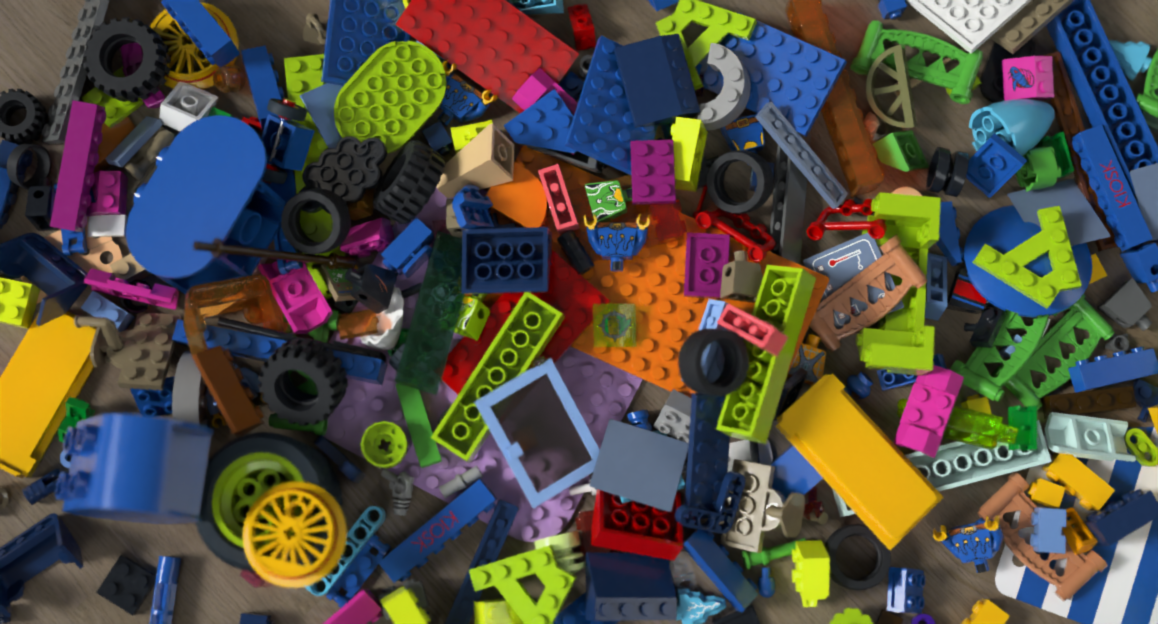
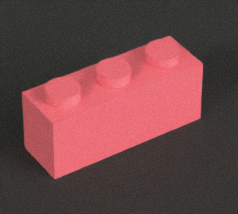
(558, 199)
(752, 330)

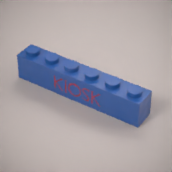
(1111, 188)
(438, 530)

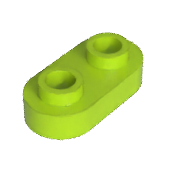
(1141, 446)

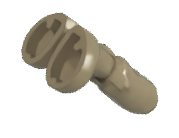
(148, 153)

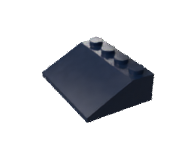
(657, 81)
(506, 260)
(629, 588)

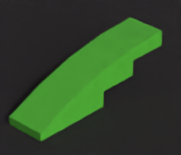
(418, 425)

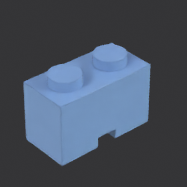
(102, 307)
(1048, 529)

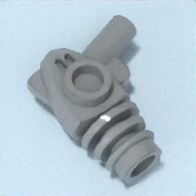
(402, 489)

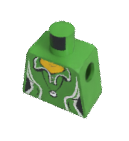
(607, 199)

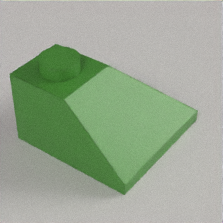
(901, 151)

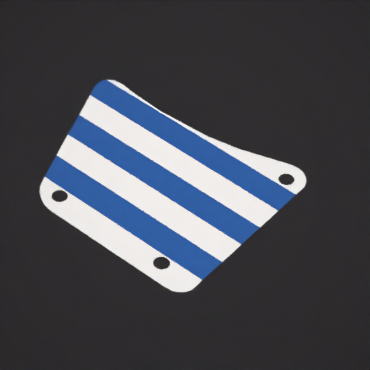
(1129, 584)

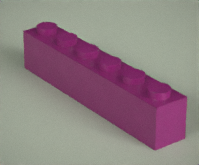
(78, 166)

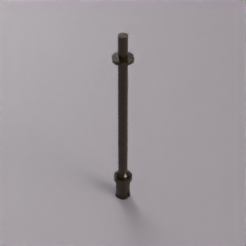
(333, 261)

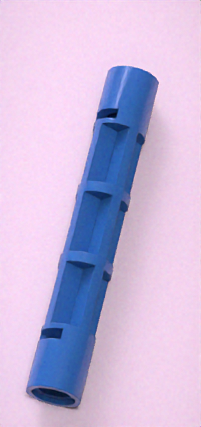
(165, 590)

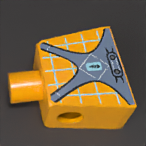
(809, 359)

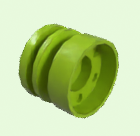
(372, 441)

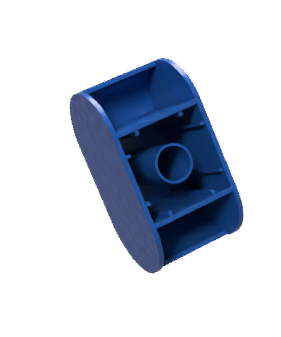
(204, 191)
(135, 469)

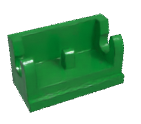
(1062, 153)
(1026, 422)

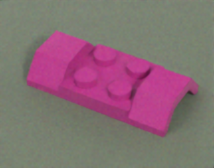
(538, 86)
(108, 284)
(298, 297)
(928, 410)

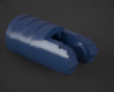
(41, 488)

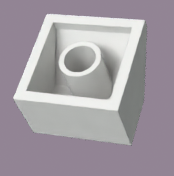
(186, 106)

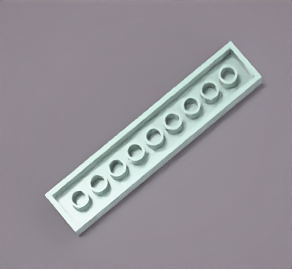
(966, 463)

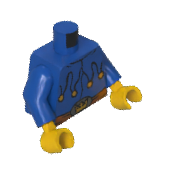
(462, 99)
(617, 240)
(973, 541)

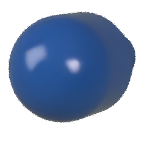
(766, 583)

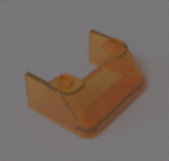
(246, 293)

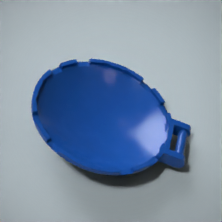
(1003, 231)

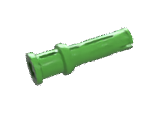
(752, 558)

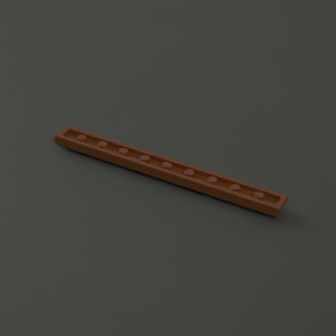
(1071, 124)

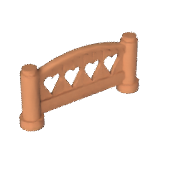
(894, 261)
(1078, 567)

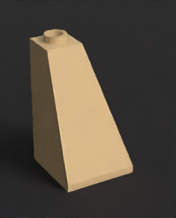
(481, 163)

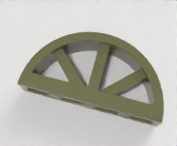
(905, 96)

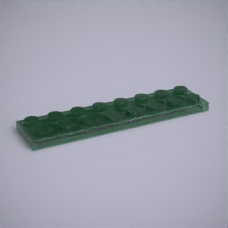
(433, 317)

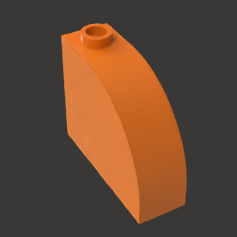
(520, 200)

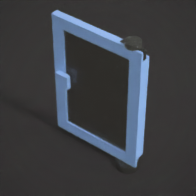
(540, 431)

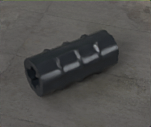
(575, 252)

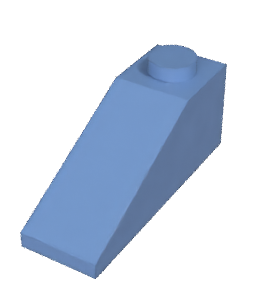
(936, 286)

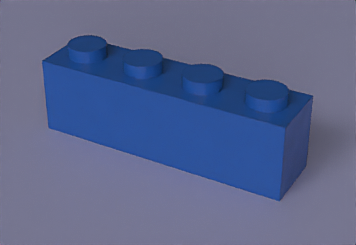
(261, 79)
(1113, 370)

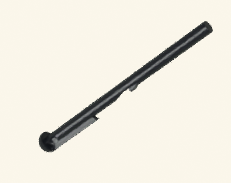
(338, 346)

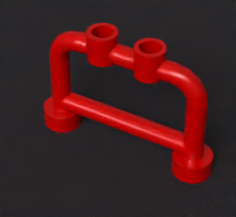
(875, 228)
(756, 251)

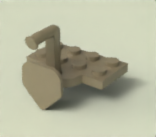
(139, 352)
(757, 509)

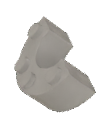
(734, 93)
(188, 392)

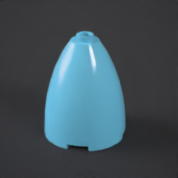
(1015, 121)

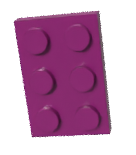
(652, 172)
(704, 264)

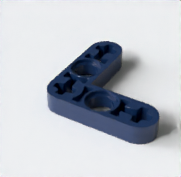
(345, 465)
(716, 515)

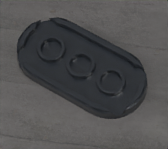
(992, 75)

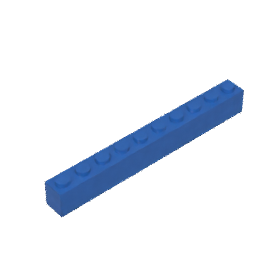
(262, 347)

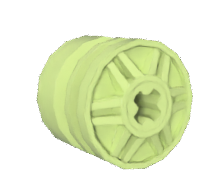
(562, 547)

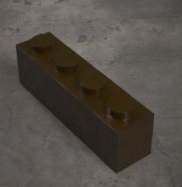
(1090, 401)

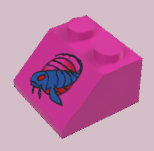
(1028, 78)
(108, 194)

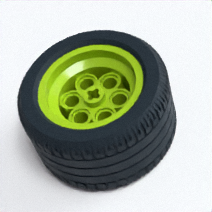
(249, 462)

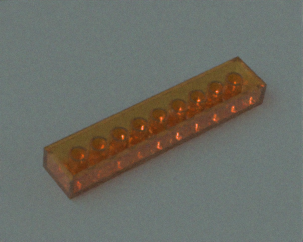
(840, 109)

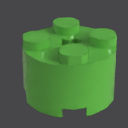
(1039, 170)

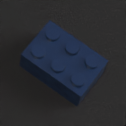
(1122, 517)

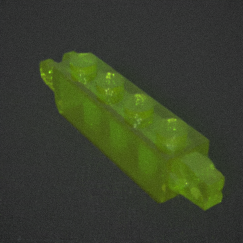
(974, 427)

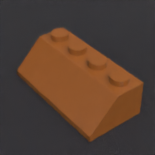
(228, 389)

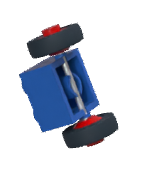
(285, 139)

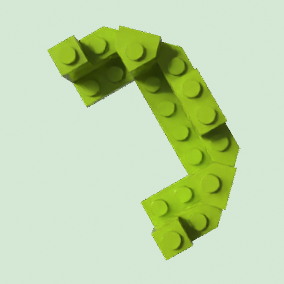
(901, 339)

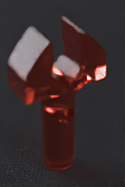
(813, 504)

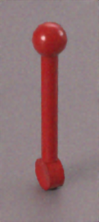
(700, 202)

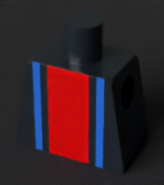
(964, 296)

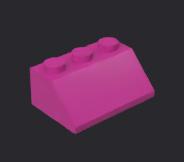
(358, 610)

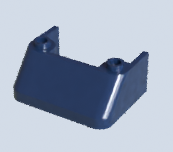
(47, 269)
(33, 553)

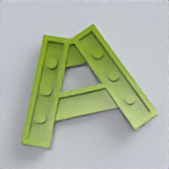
(719, 24)
(1010, 266)
(505, 576)

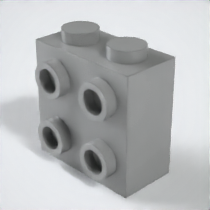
(675, 416)

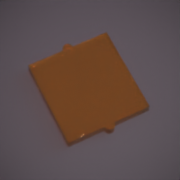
(357, 324)

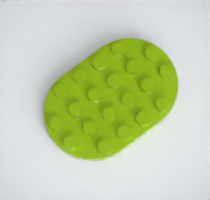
(391, 94)

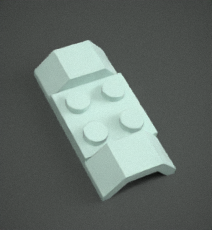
(1087, 437)

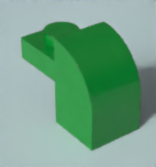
(76, 411)

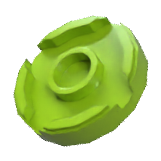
(316, 275)

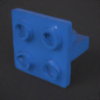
(155, 402)
(905, 590)

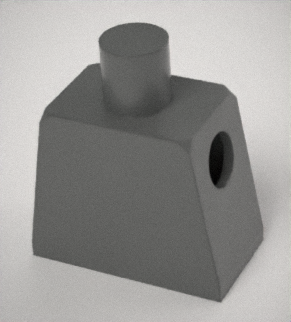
(1127, 306)

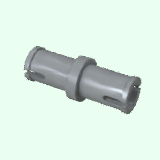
(461, 481)

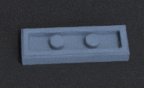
(134, 141)

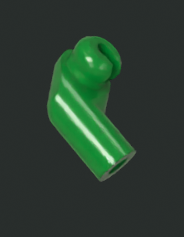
(402, 338)

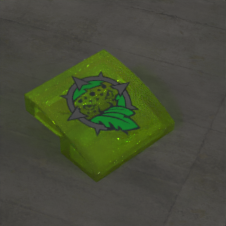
(614, 325)

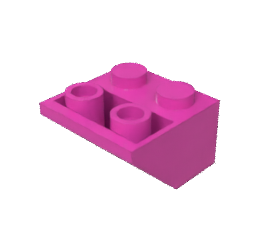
(368, 237)

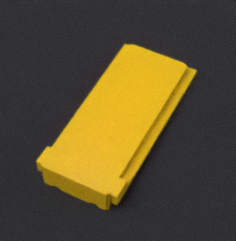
(34, 387)
(858, 460)

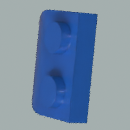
(472, 208)

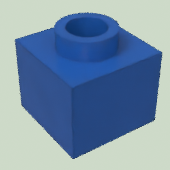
(892, 8)

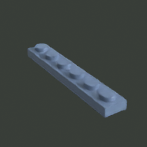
(801, 155)

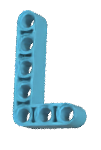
(357, 545)

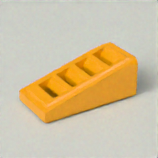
(1080, 542)

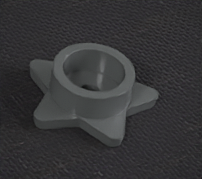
(1122, 339)

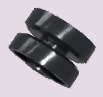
(947, 171)

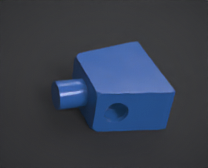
(1143, 264)

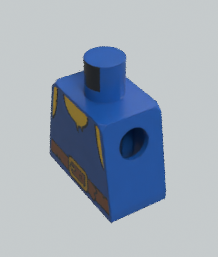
(744, 134)

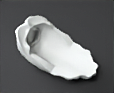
(389, 324)

